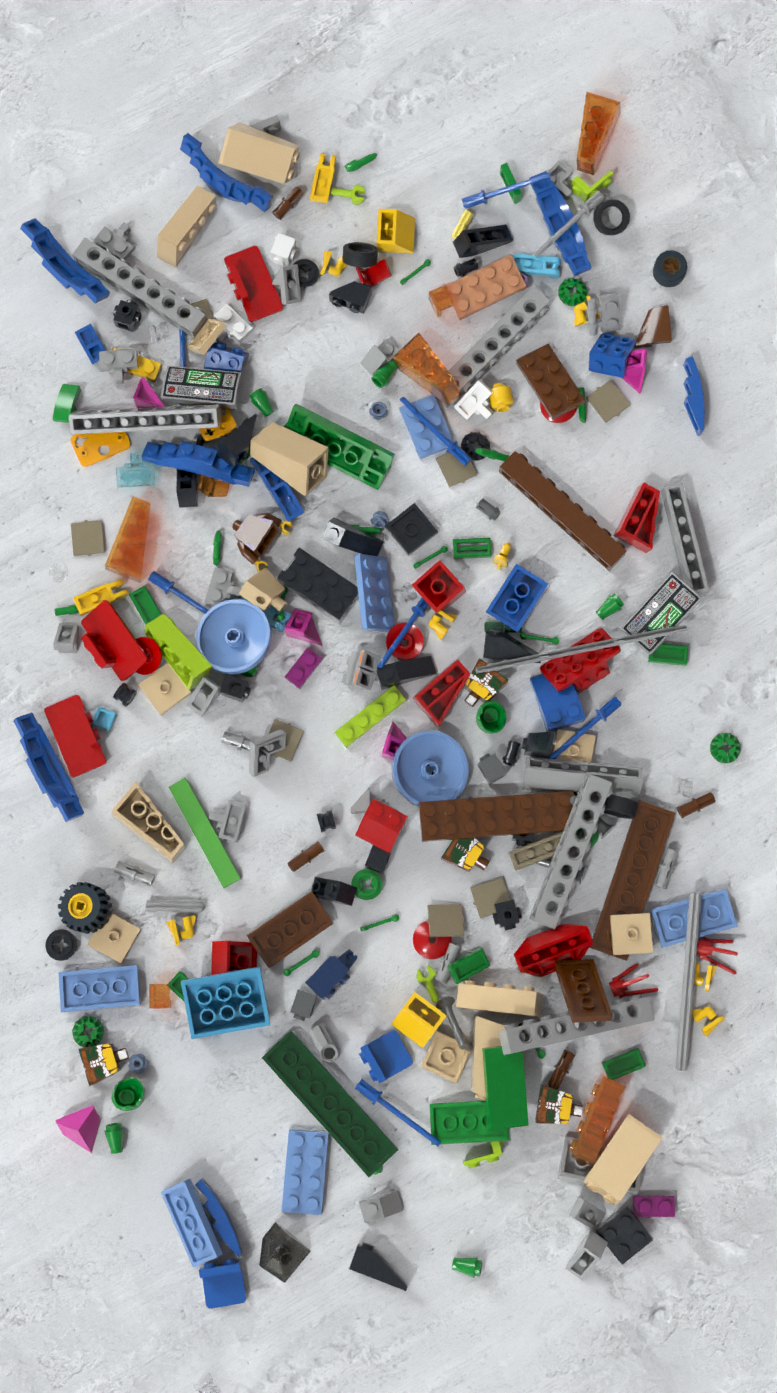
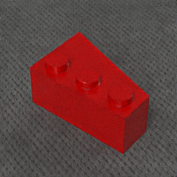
(639, 518)
(441, 692)

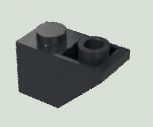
(352, 296)
(333, 891)

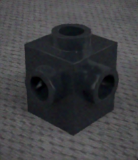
(127, 315)
(506, 907)

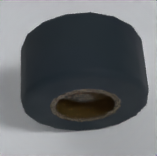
(668, 262)

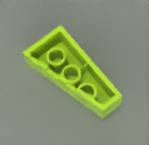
(178, 651)

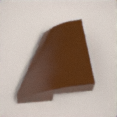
(655, 328)

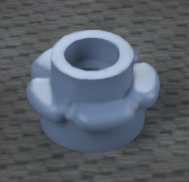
(378, 415)
(379, 519)
(138, 1058)

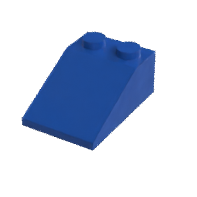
(517, 598)
(556, 707)

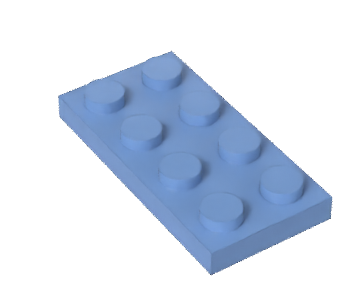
(374, 593)
(672, 919)
(99, 988)
(305, 1172)
(191, 1223)

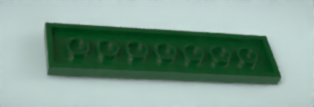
(330, 1104)

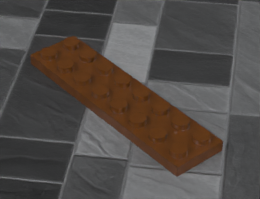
(494, 816)
(634, 871)

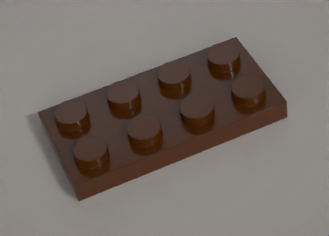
(550, 381)
(289, 929)
(583, 991)

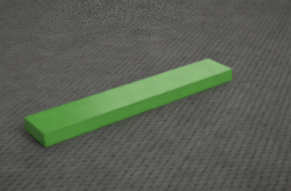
(204, 833)

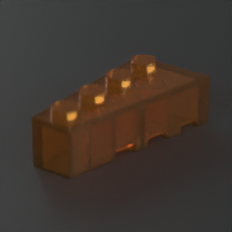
(597, 126)
(426, 369)
(130, 543)
(596, 1121)

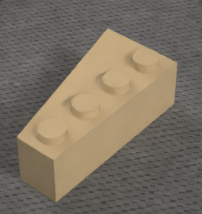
(185, 225)
(146, 822)
(499, 1000)

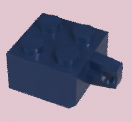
(331, 974)

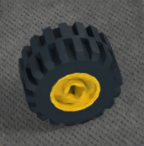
(84, 907)

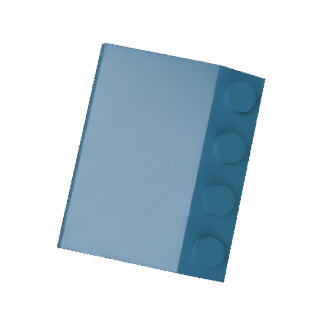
(225, 1002)

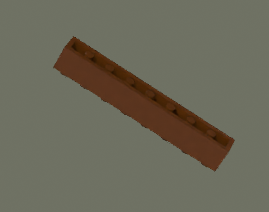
(562, 511)

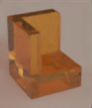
(440, 299)
(213, 487)
(159, 996)

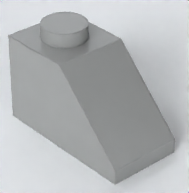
(587, 1255)

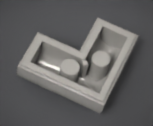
(262, 749)

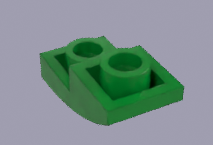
(66, 402)

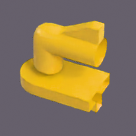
(335, 271)
(579, 315)
(501, 559)
(438, 628)
(188, 923)
(700, 980)
(699, 1014)

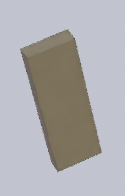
(535, 852)

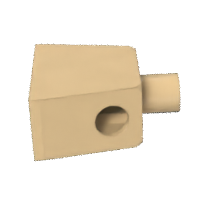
(264, 591)

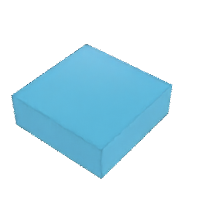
(104, 719)

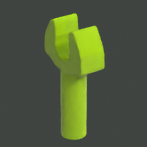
(350, 194)
(429, 983)

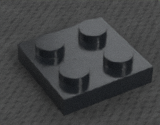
(411, 529)
(625, 1235)

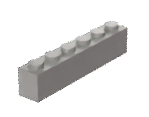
(684, 538)
(569, 775)

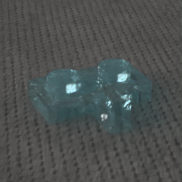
(135, 473)

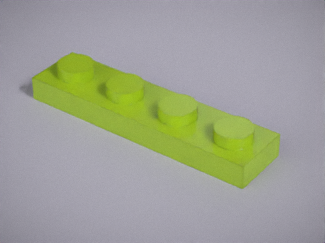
(370, 716)

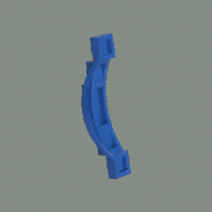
(221, 182)
(556, 215)
(60, 263)
(197, 460)
(47, 767)

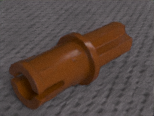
(287, 203)
(696, 805)
(305, 857)
(561, 1069)

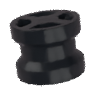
(124, 694)
(326, 821)

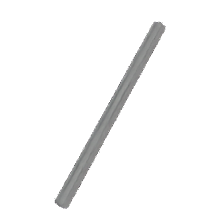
(688, 981)

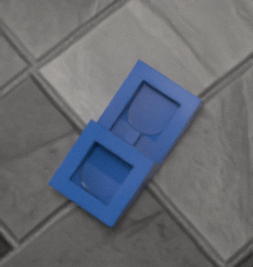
(90, 342)

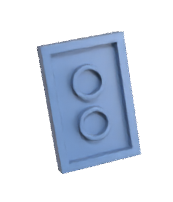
(423, 438)

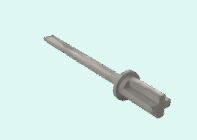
(586, 209)

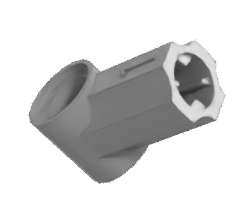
(323, 1041)

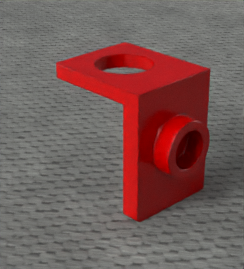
(374, 274)

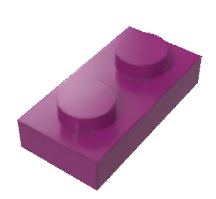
(303, 668)
(654, 1206)

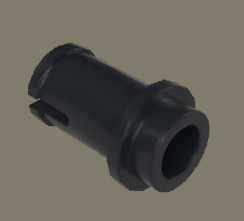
(466, 267)
(511, 753)

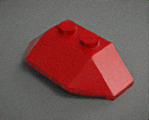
(541, 950)

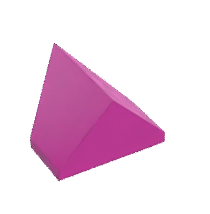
(635, 369)
(145, 396)
(302, 627)
(393, 741)
(81, 1127)

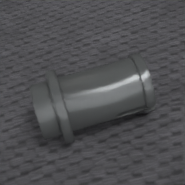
(488, 509)

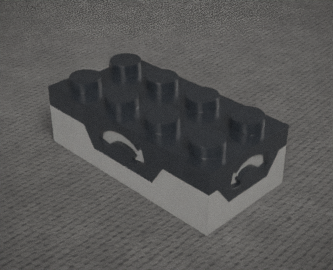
(319, 586)

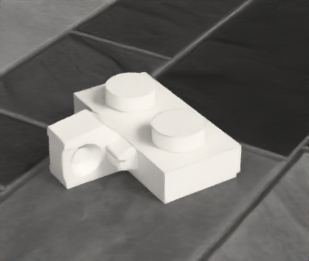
(235, 324)
(475, 401)

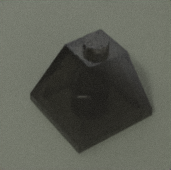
(281, 1252)

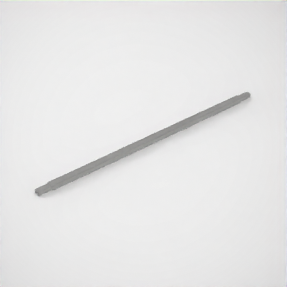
(580, 649)

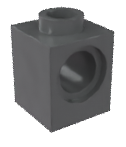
(491, 768)
(303, 1005)

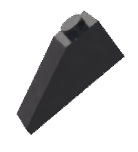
(480, 240)
(187, 489)
(351, 538)
(504, 647)
(405, 671)
(538, 744)
(372, 1264)

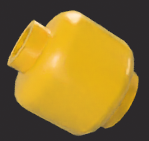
(501, 398)

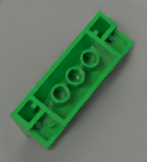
(345, 449)

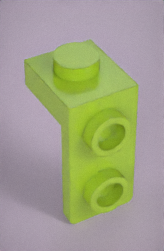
(583, 191)
(491, 1157)

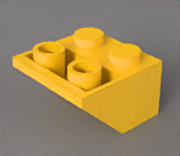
(395, 232)
(418, 1019)

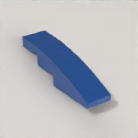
(694, 401)
(279, 491)
(223, 1224)

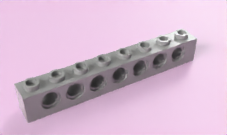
(532, 299)
(190, 325)
(145, 419)
(561, 856)
(512, 1042)

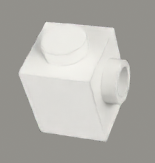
(283, 250)

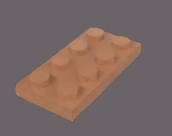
(486, 287)

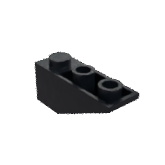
(235, 446)

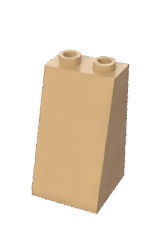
(259, 153)
(291, 457)
(484, 1036)
(622, 1160)

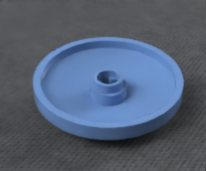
(234, 636)
(430, 768)

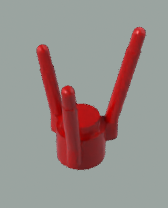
(705, 948)
(619, 986)

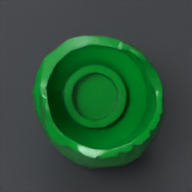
(491, 717)
(128, 1094)

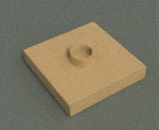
(206, 336)
(164, 689)
(579, 751)
(631, 934)
(115, 938)
(445, 1057)

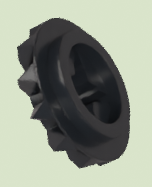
(307, 266)
(468, 448)
(56, 937)

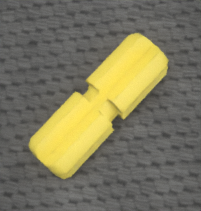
(463, 223)

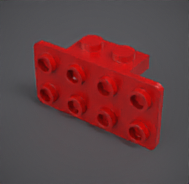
(253, 284)
(112, 642)
(581, 668)
(75, 735)

